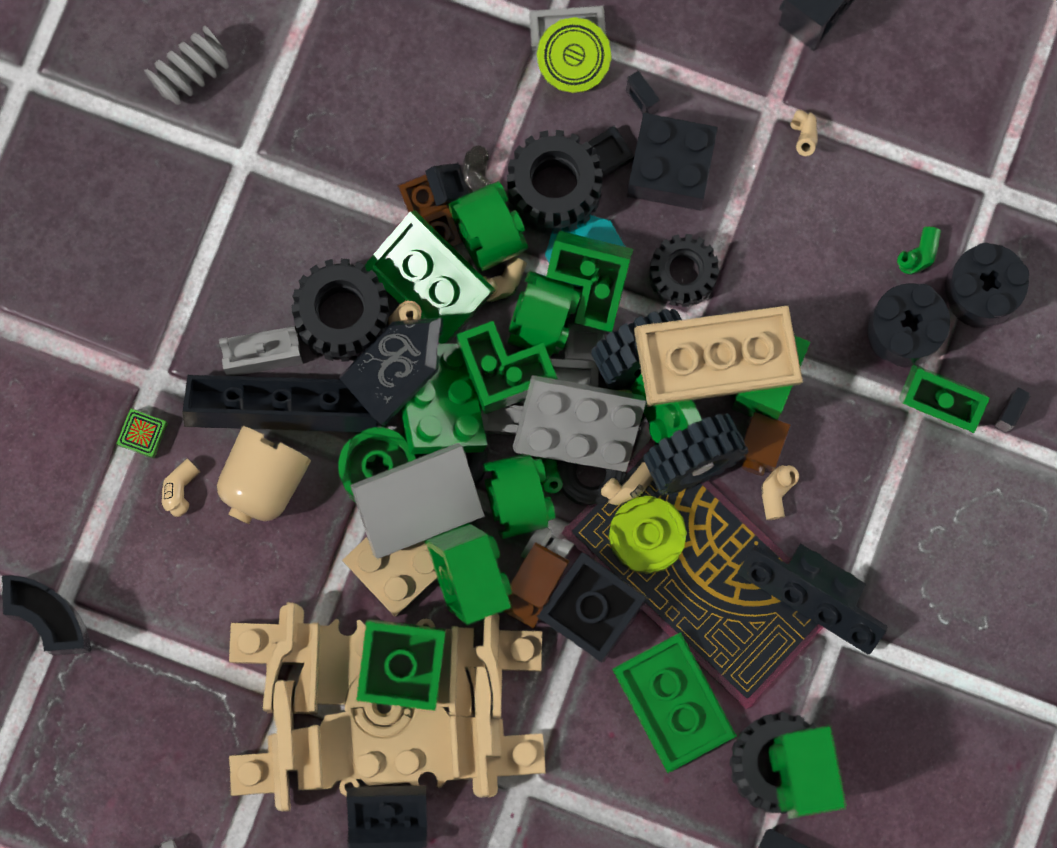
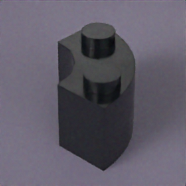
(48, 612)

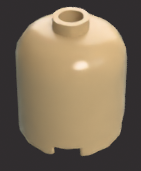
(259, 477)

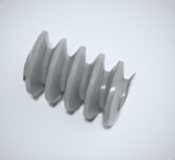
(188, 66)

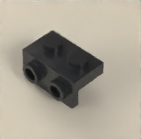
(387, 817)

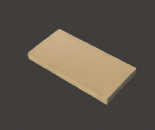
(718, 355)

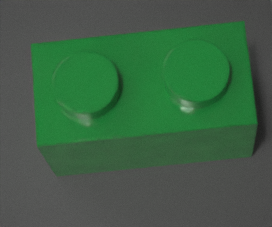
(943, 398)

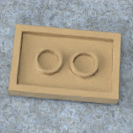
(395, 577)

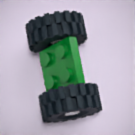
(688, 446)

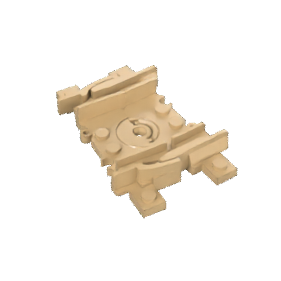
(373, 744)

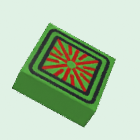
(142, 433)

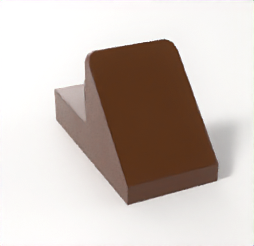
(535, 583)

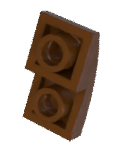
(419, 197)

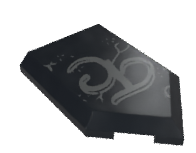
(395, 367)

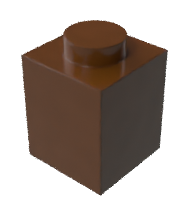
(764, 444)

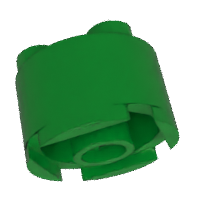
(488, 226)
(542, 313)
(367, 450)
(517, 495)

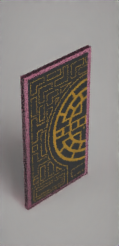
(727, 622)

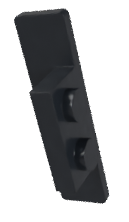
(816, 591)

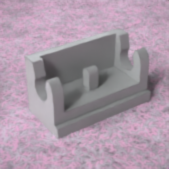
(261, 351)

